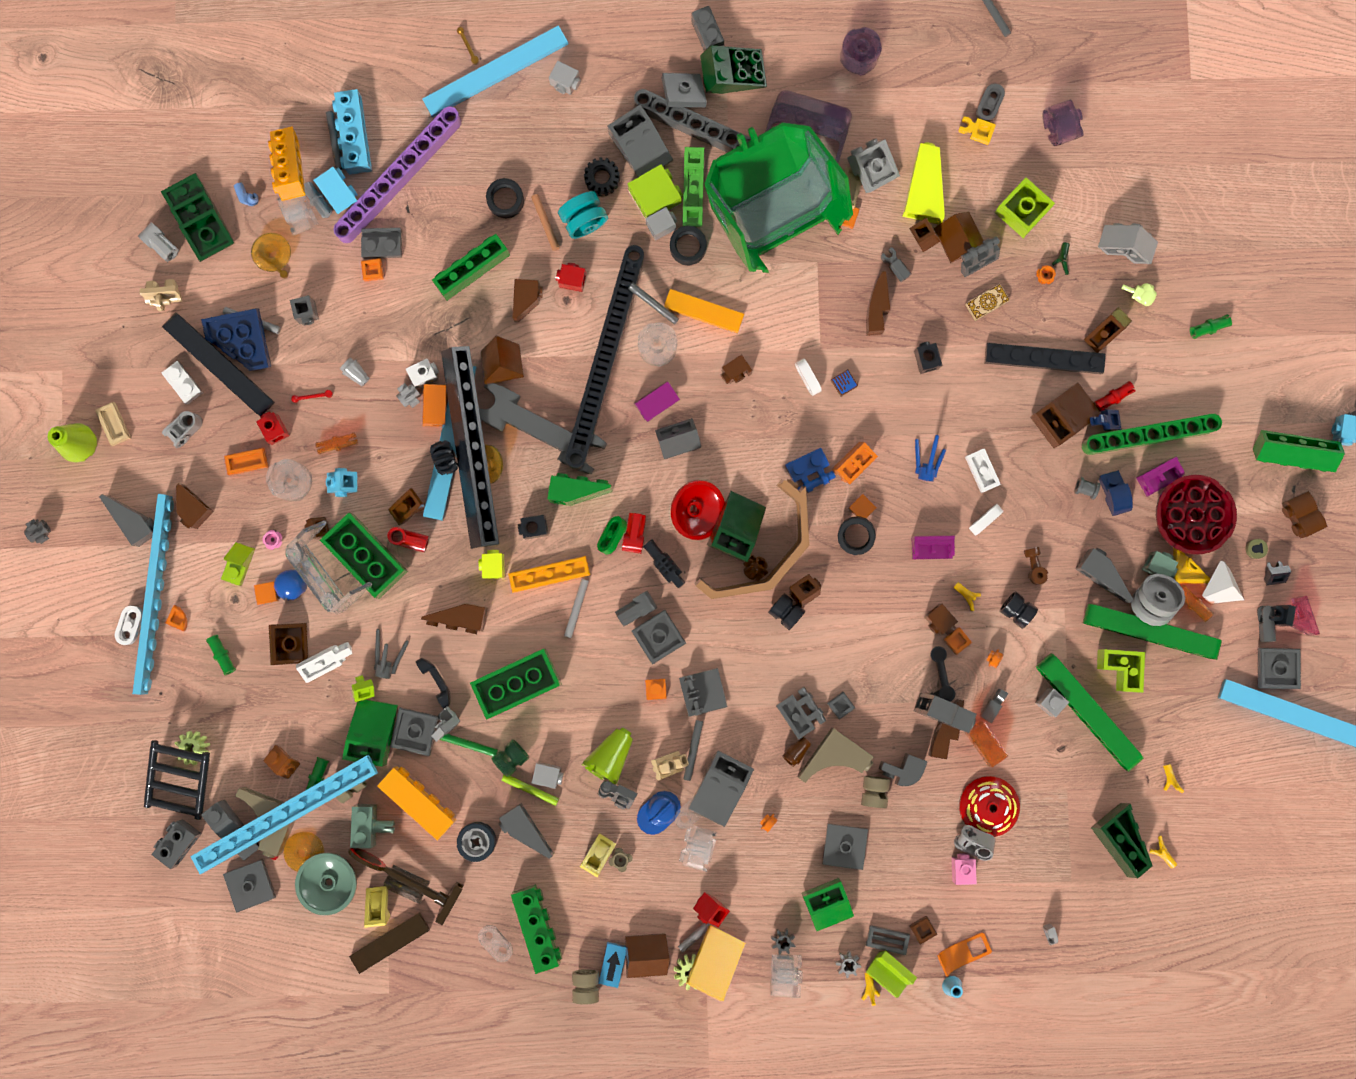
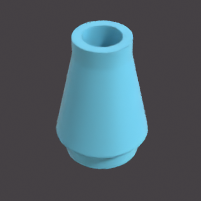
(949, 984)

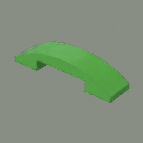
(693, 186)

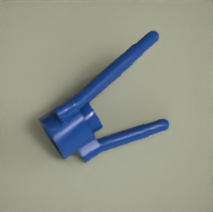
(928, 471)

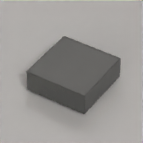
(841, 705)

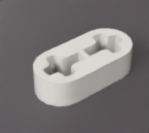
(808, 377)
(986, 519)

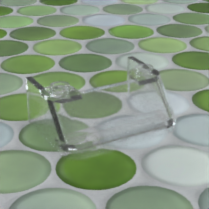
(316, 576)

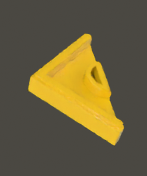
(1188, 570)

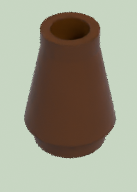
(795, 753)

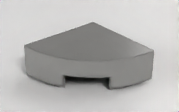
(1051, 934)

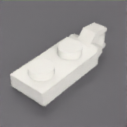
(323, 661)

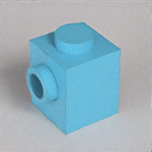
(1344, 429)

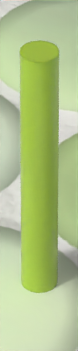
(530, 789)

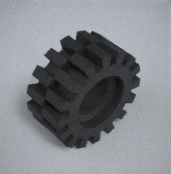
(604, 165)

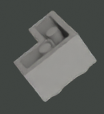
(1128, 241)

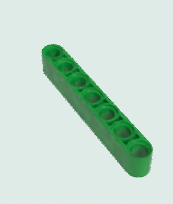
(1160, 430)
(1162, 635)
(1090, 712)

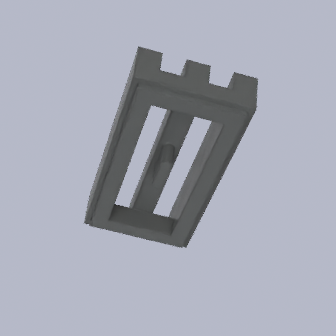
(869, 943)

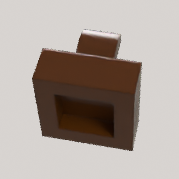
(312, 521)

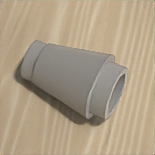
(354, 372)

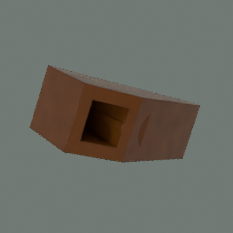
(463, 616)

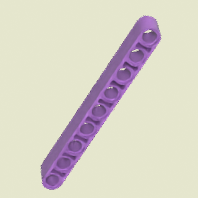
(399, 165)

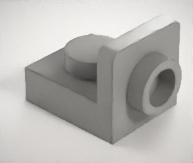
(448, 722)

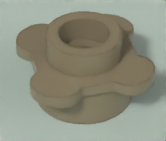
(614, 861)

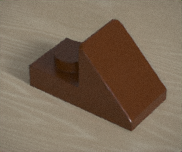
(406, 507)

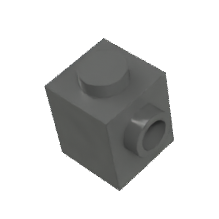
(304, 310)

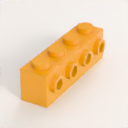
(286, 163)
(417, 802)

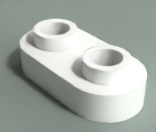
(128, 624)

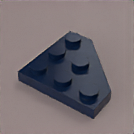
(240, 337)

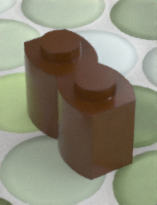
(1304, 515)

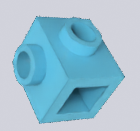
(341, 482)

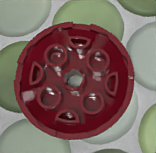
(1214, 511)

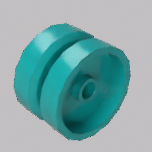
(582, 215)

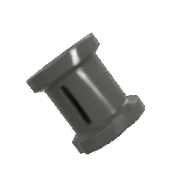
(1087, 488)

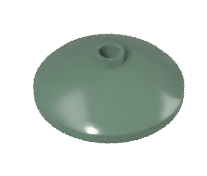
(316, 893)

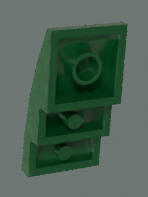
(197, 217)

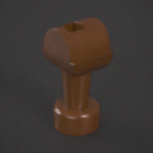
(1038, 574)

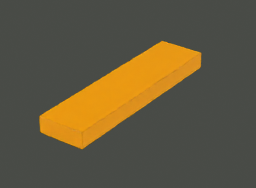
(704, 311)
(549, 574)

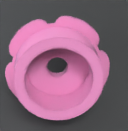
(277, 539)

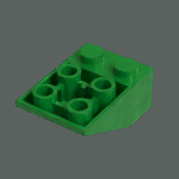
(571, 491)
(370, 732)

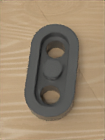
(990, 104)

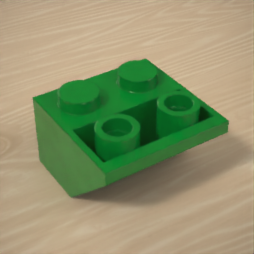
(827, 904)

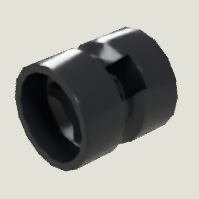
(786, 611)
(1020, 611)

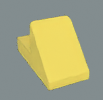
(598, 855)
(376, 907)

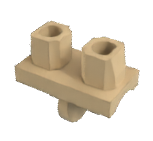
(161, 296)
(669, 764)

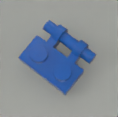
(807, 465)

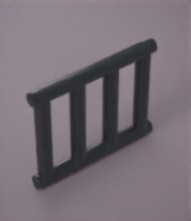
(152, 784)

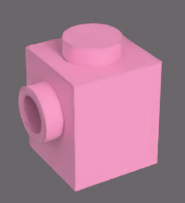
(963, 869)

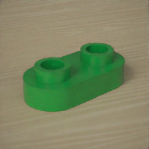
(612, 535)

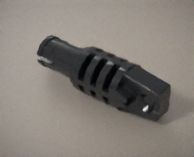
(664, 564)

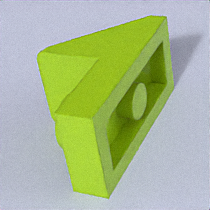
(237, 563)

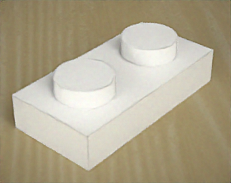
(182, 382)
(982, 470)

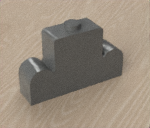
(945, 712)

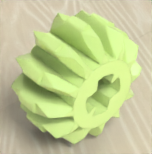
(192, 739)
(684, 966)

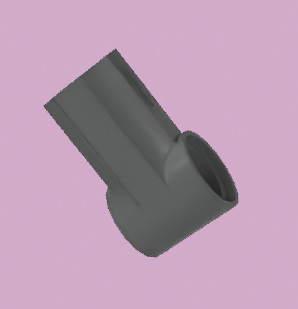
(638, 607)

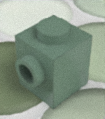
(1160, 564)

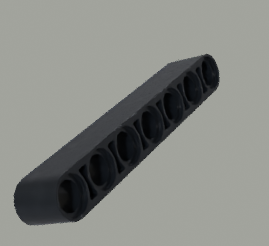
(218, 364)

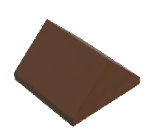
(958, 235)
(501, 361)
(288, 643)
(646, 955)

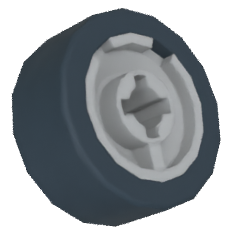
(468, 849)

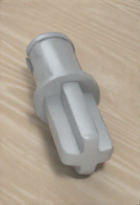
(317, 200)

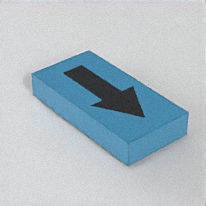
(612, 965)

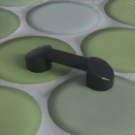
(938, 655)
(426, 666)

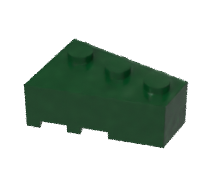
(1123, 841)

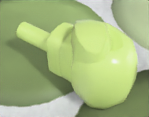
(1143, 294)

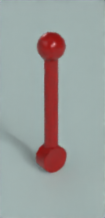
(328, 393)

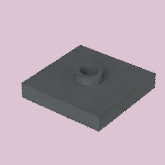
(683, 90)
(658, 637)
(1279, 668)
(414, 731)
(845, 846)
(249, 885)

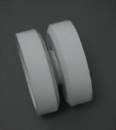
(1158, 599)

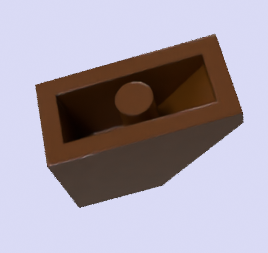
(525, 297)
(1108, 330)
(190, 507)

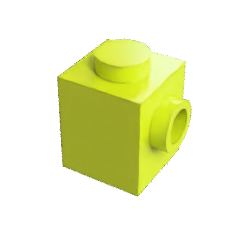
(492, 565)

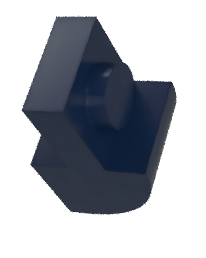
(1117, 493)

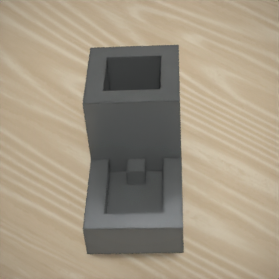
(909, 772)

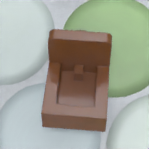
(281, 762)

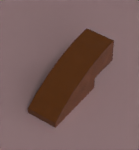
(878, 306)
(941, 738)

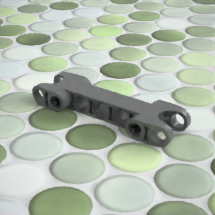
(508, 412)

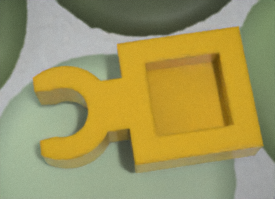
(981, 130)

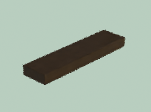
(389, 943)

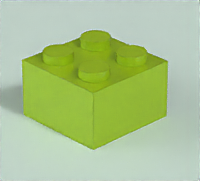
(1024, 207)

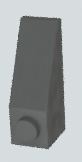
(133, 524)
(1103, 572)
(224, 822)
(522, 828)

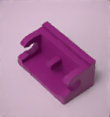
(656, 401)
(1160, 476)
(933, 547)

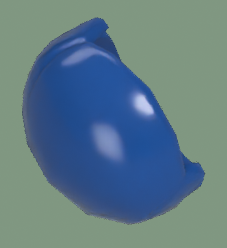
(289, 585)

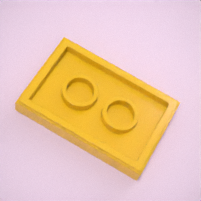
(715, 963)

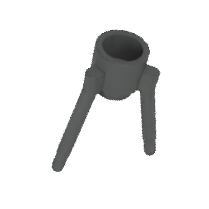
(382, 667)

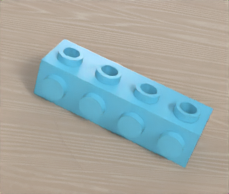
(353, 132)

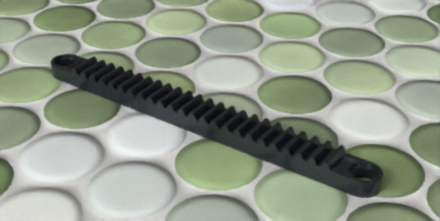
(604, 358)

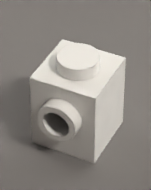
(423, 373)

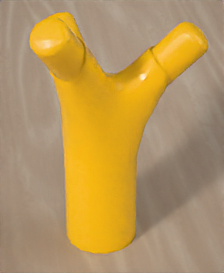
(967, 594)
(1171, 780)
(1164, 854)
(870, 989)

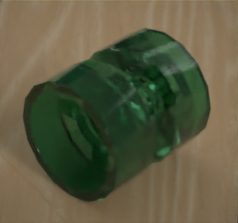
(516, 754)

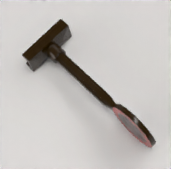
(445, 901)

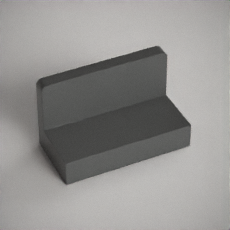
(678, 438)

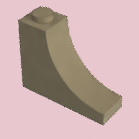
(836, 751)
(261, 804)

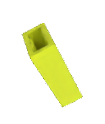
(926, 187)

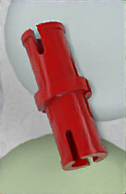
(1115, 396)

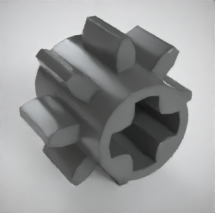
(37, 531)
(786, 946)

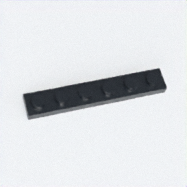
(1044, 358)

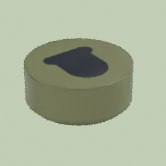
(1256, 548)

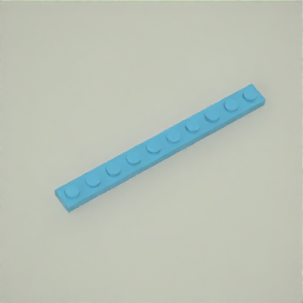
(152, 599)
(284, 814)

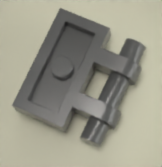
(980, 256)
(795, 715)
(619, 794)

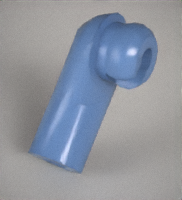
(244, 197)

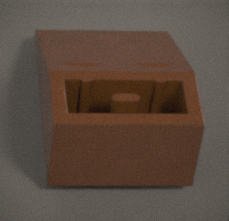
(1065, 415)

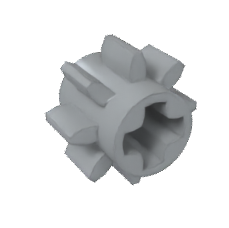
(408, 395)
(852, 970)

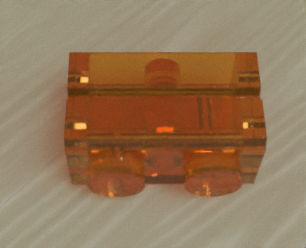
(986, 744)

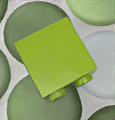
(655, 191)

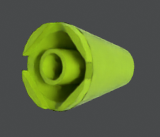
(73, 441)
(610, 756)

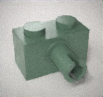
(365, 826)

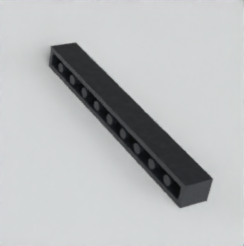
(470, 447)

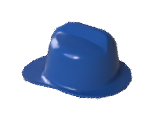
(658, 812)

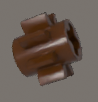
(755, 568)

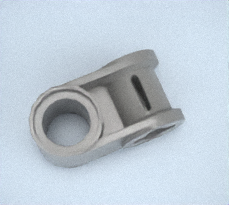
(179, 430)
(977, 843)

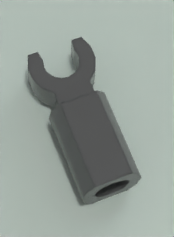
(896, 265)
(994, 706)

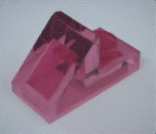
(1305, 619)

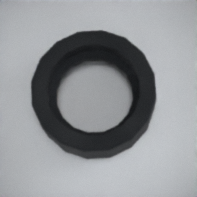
(504, 183)
(691, 230)
(856, 550)

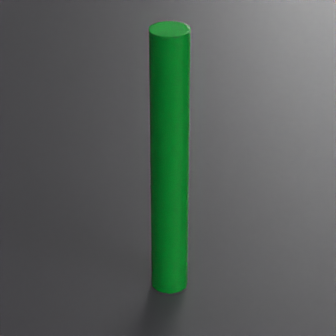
(469, 744)

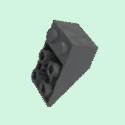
(639, 141)
(721, 788)

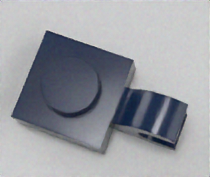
(1108, 419)

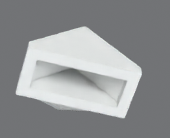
(1222, 586)

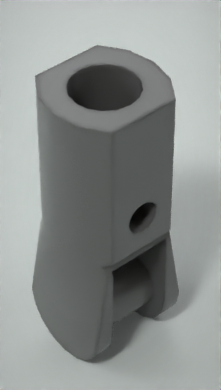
(1266, 626)

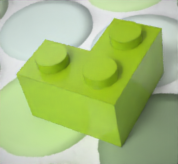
(1129, 668)

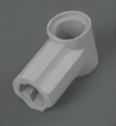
(156, 239)

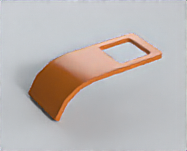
(960, 955)

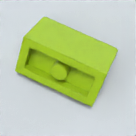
(890, 973)

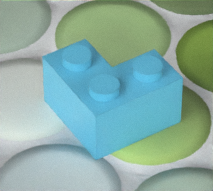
(335, 189)

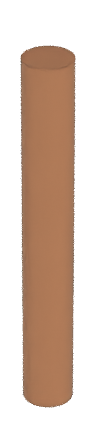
(545, 222)

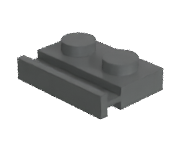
(381, 243)

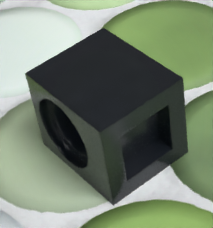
(924, 365)
(541, 531)

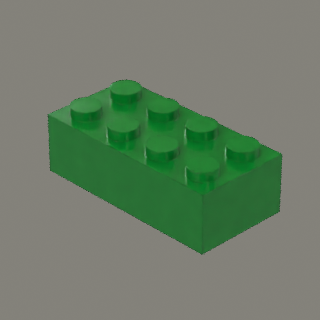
(363, 555)
(515, 683)

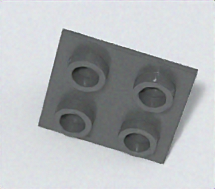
(703, 692)

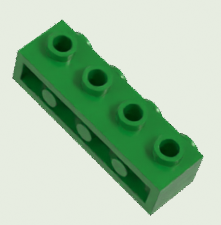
(471, 267)
(1298, 451)
(535, 928)

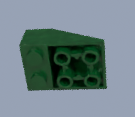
(732, 69)
(737, 527)

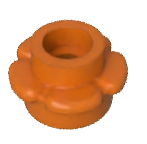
(1046, 270)
(994, 658)
(768, 822)

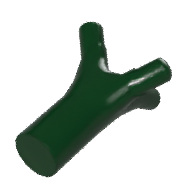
(1063, 257)

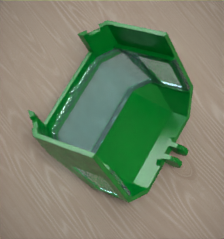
(776, 190)

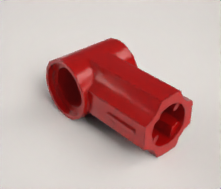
(634, 538)
(409, 540)

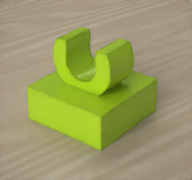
(362, 689)

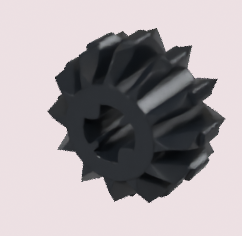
(444, 457)

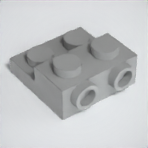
(873, 165)

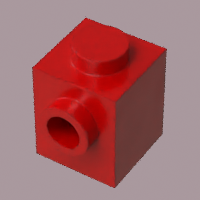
(571, 277)
(272, 427)
(710, 910)

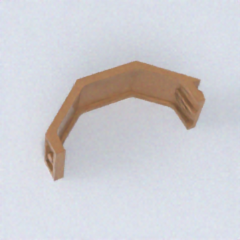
(787, 561)

